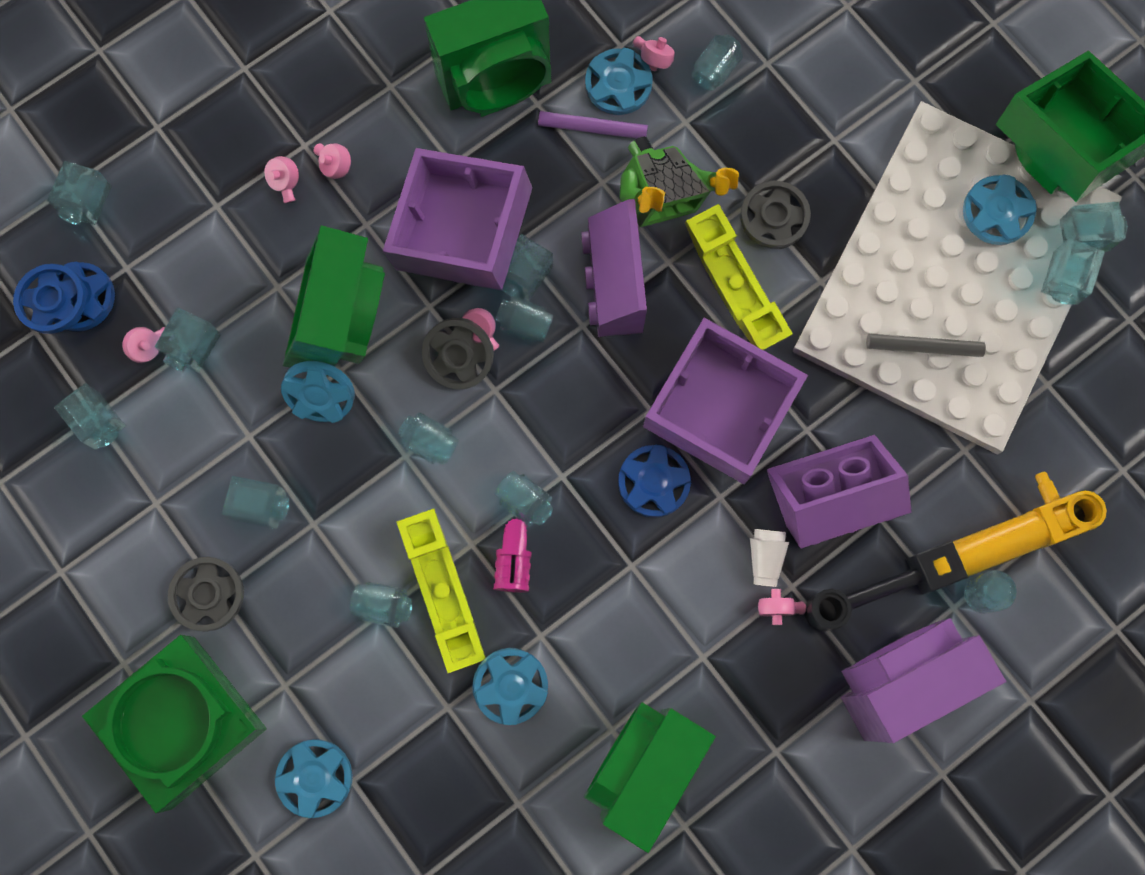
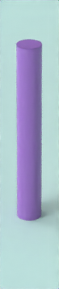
(592, 125)

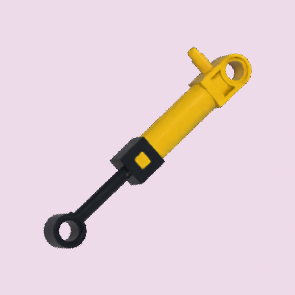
(974, 552)

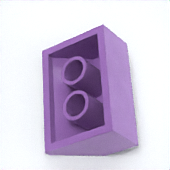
(615, 271)
(840, 491)

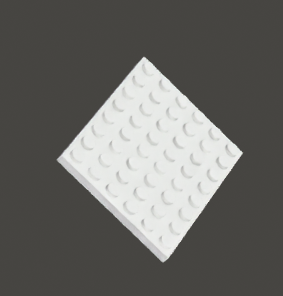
(928, 276)

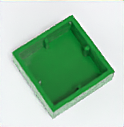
(490, 52)
(1076, 127)
(335, 301)
(174, 723)
(647, 773)

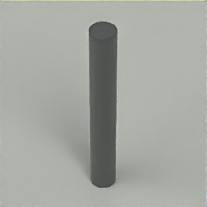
(926, 345)

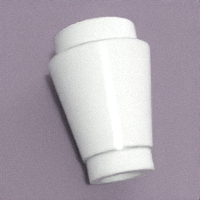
(767, 555)

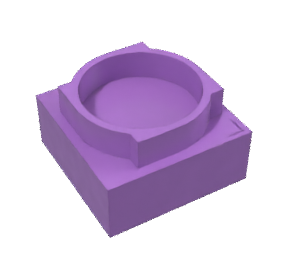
(458, 218)
(724, 401)
(917, 681)

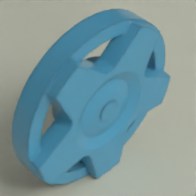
(618, 81)
(999, 209)
(316, 395)
(510, 686)
(313, 778)

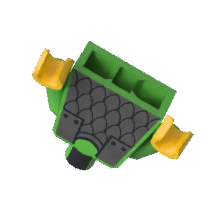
(668, 183)

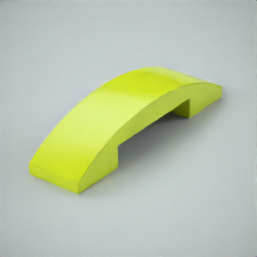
(734, 279)
(441, 590)

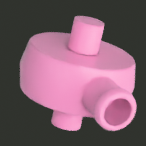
(655, 53)
(333, 160)
(282, 176)
(485, 321)
(140, 343)
(779, 607)

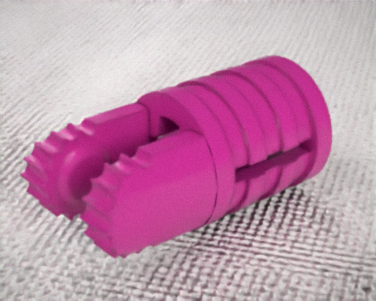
(513, 548)

